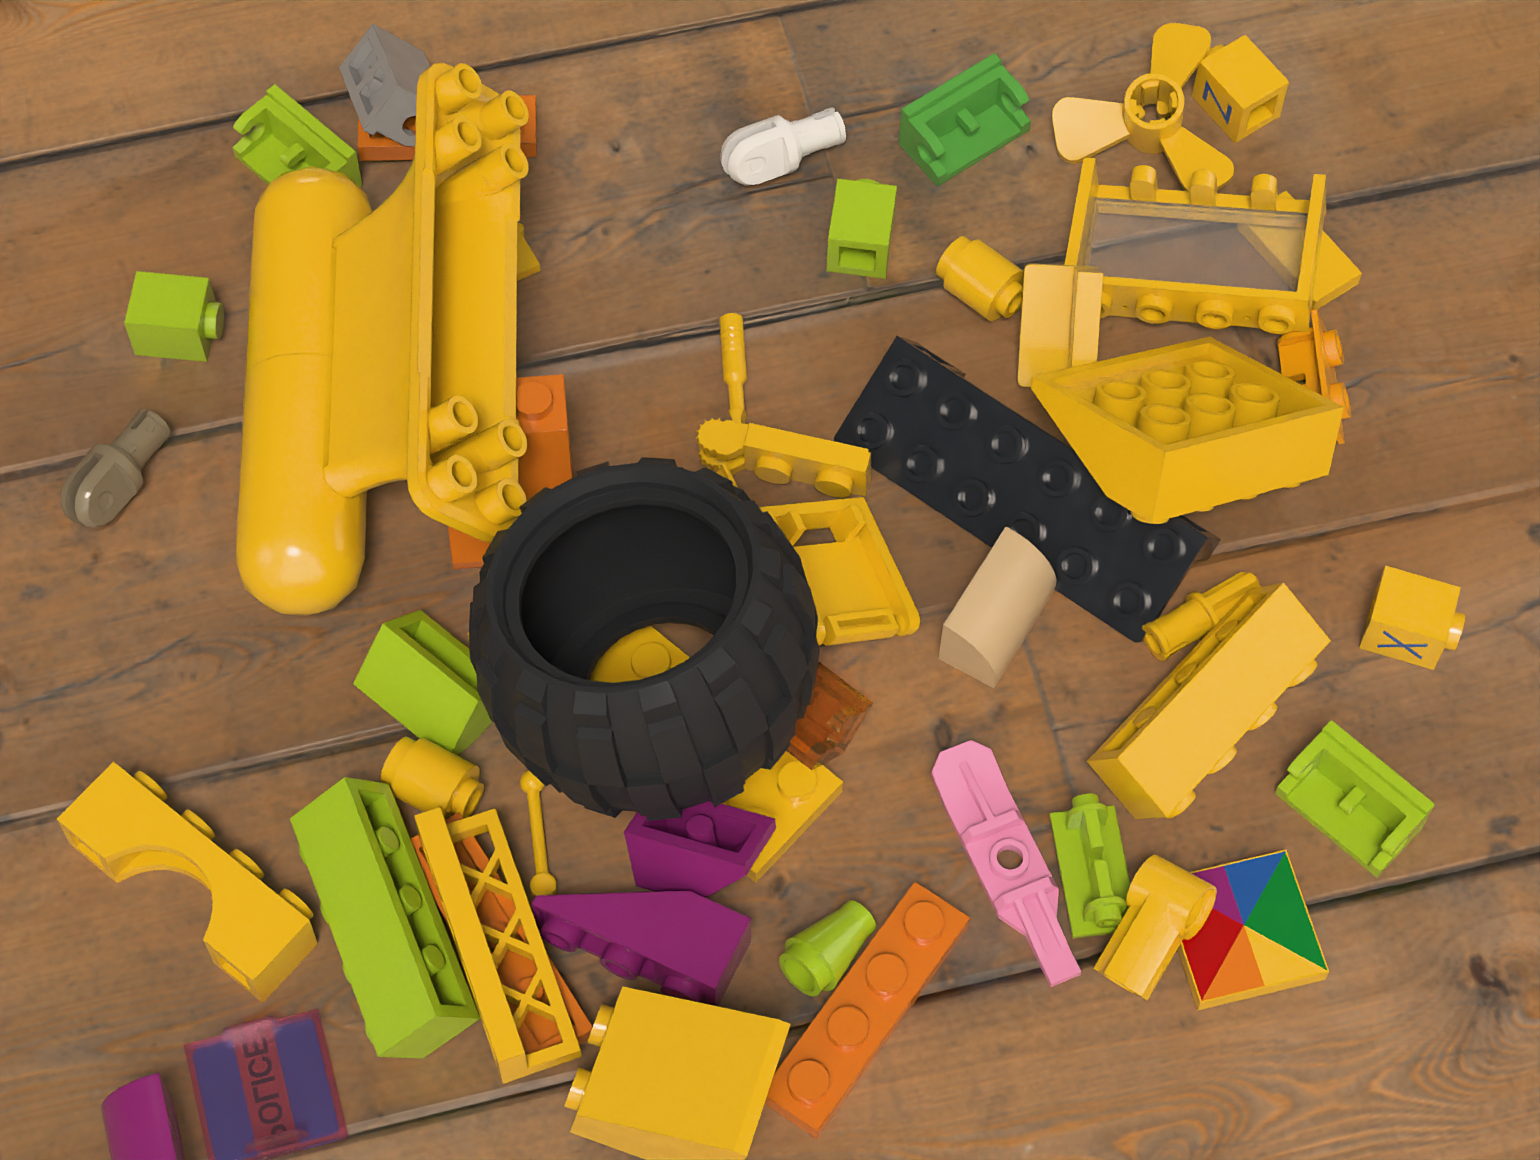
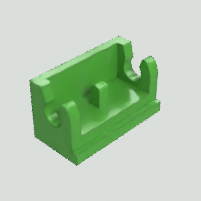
(964, 120)

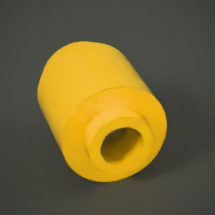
(981, 278)
(432, 778)

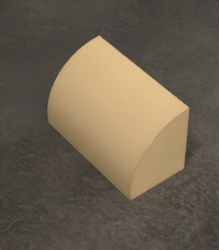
(997, 609)

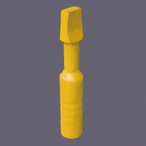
(734, 363)

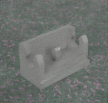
(383, 83)

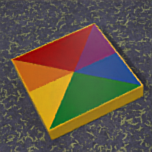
(1254, 936)

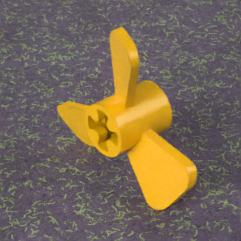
(1092, 126)

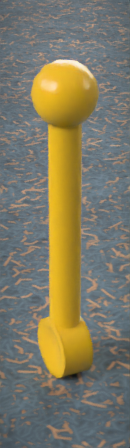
(542, 882)

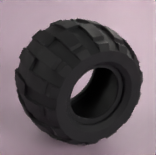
(629, 554)

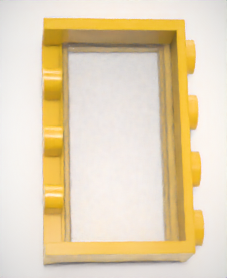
(1200, 250)

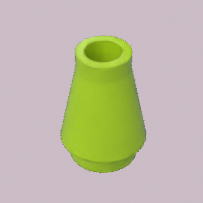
(822, 952)

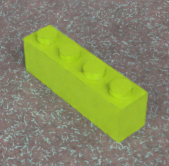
(383, 919)

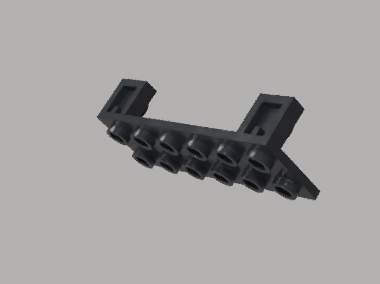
(1002, 471)

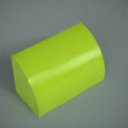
(425, 681)

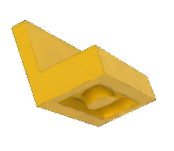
(1058, 318)

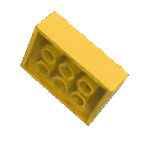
(1189, 427)

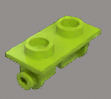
(1091, 866)

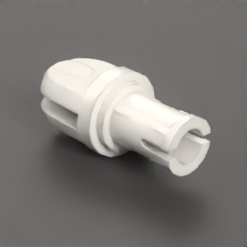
(777, 146)

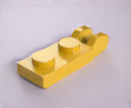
(785, 456)

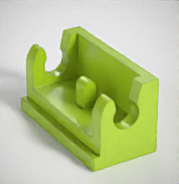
(289, 140)
(1354, 799)

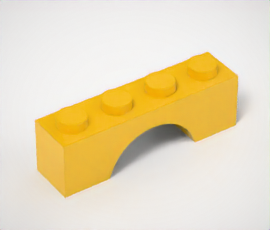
(131, 831)

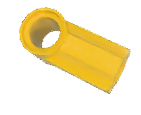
(1162, 911)

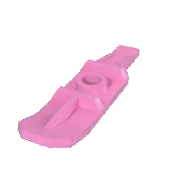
(992, 823)

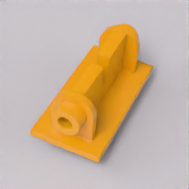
(1314, 358)

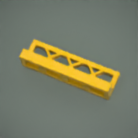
(473, 950)

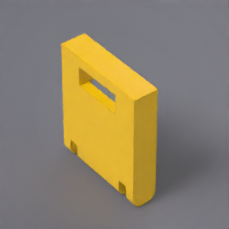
(852, 579)

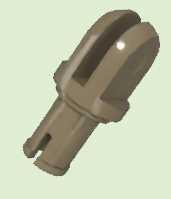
(112, 472)

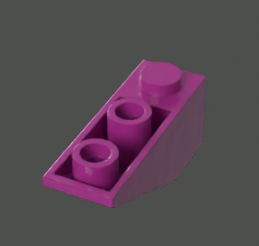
(661, 936)

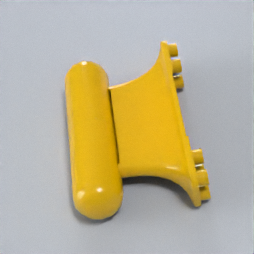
(383, 349)

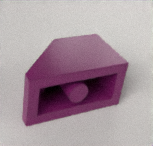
(697, 851)

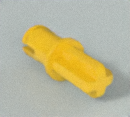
(1195, 616)

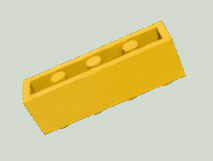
(1210, 703)

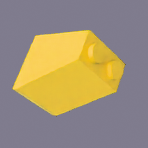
(676, 1078)

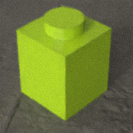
(861, 228)
(173, 316)

